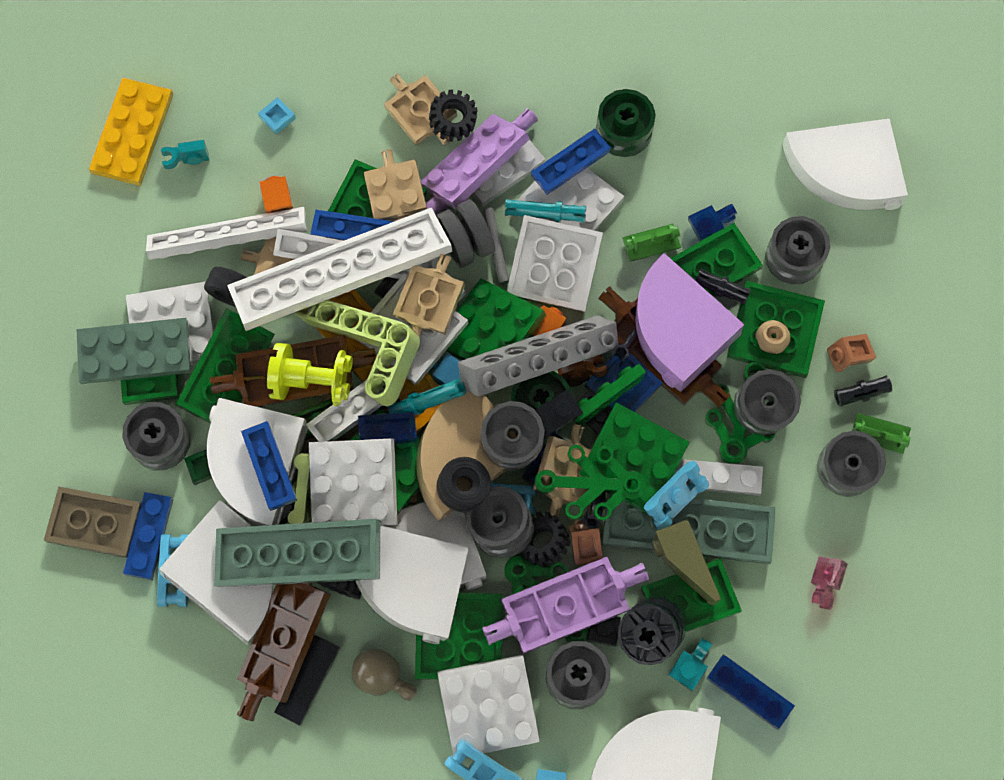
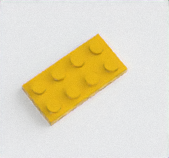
(131, 131)

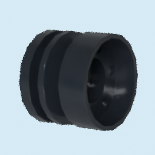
(657, 615)

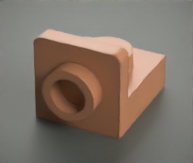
(851, 351)
(585, 543)

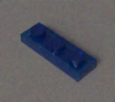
(750, 692)

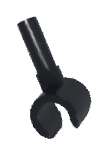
(622, 350)

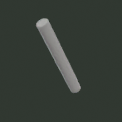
(498, 255)

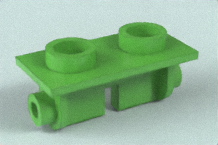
(652, 242)
(888, 434)

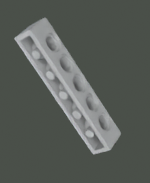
(538, 355)

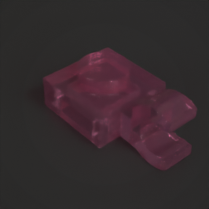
(827, 576)

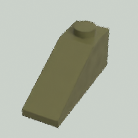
(683, 556)

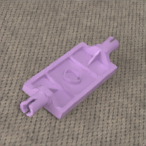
(476, 160)
(565, 604)

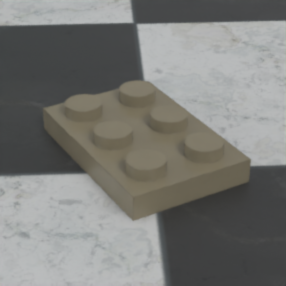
(92, 522)

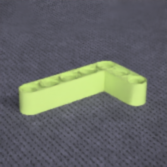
(366, 331)

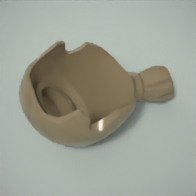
(379, 673)

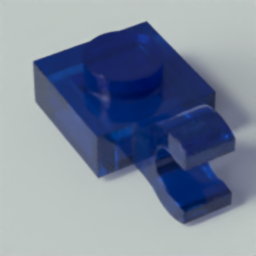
(709, 221)

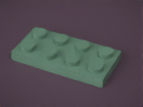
(133, 351)

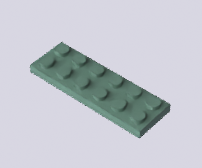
(719, 527)
(298, 553)

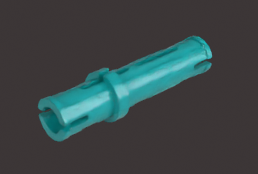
(546, 210)
(419, 402)

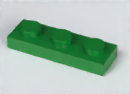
(609, 393)

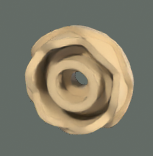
(770, 344)

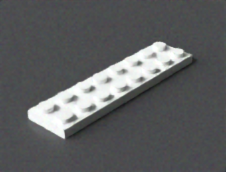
(339, 268)

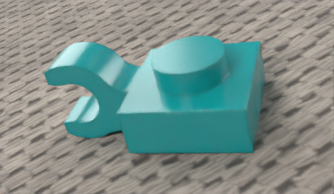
(187, 152)
(689, 667)

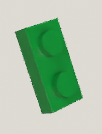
(149, 389)

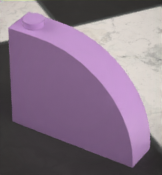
(681, 324)

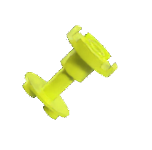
(290, 372)

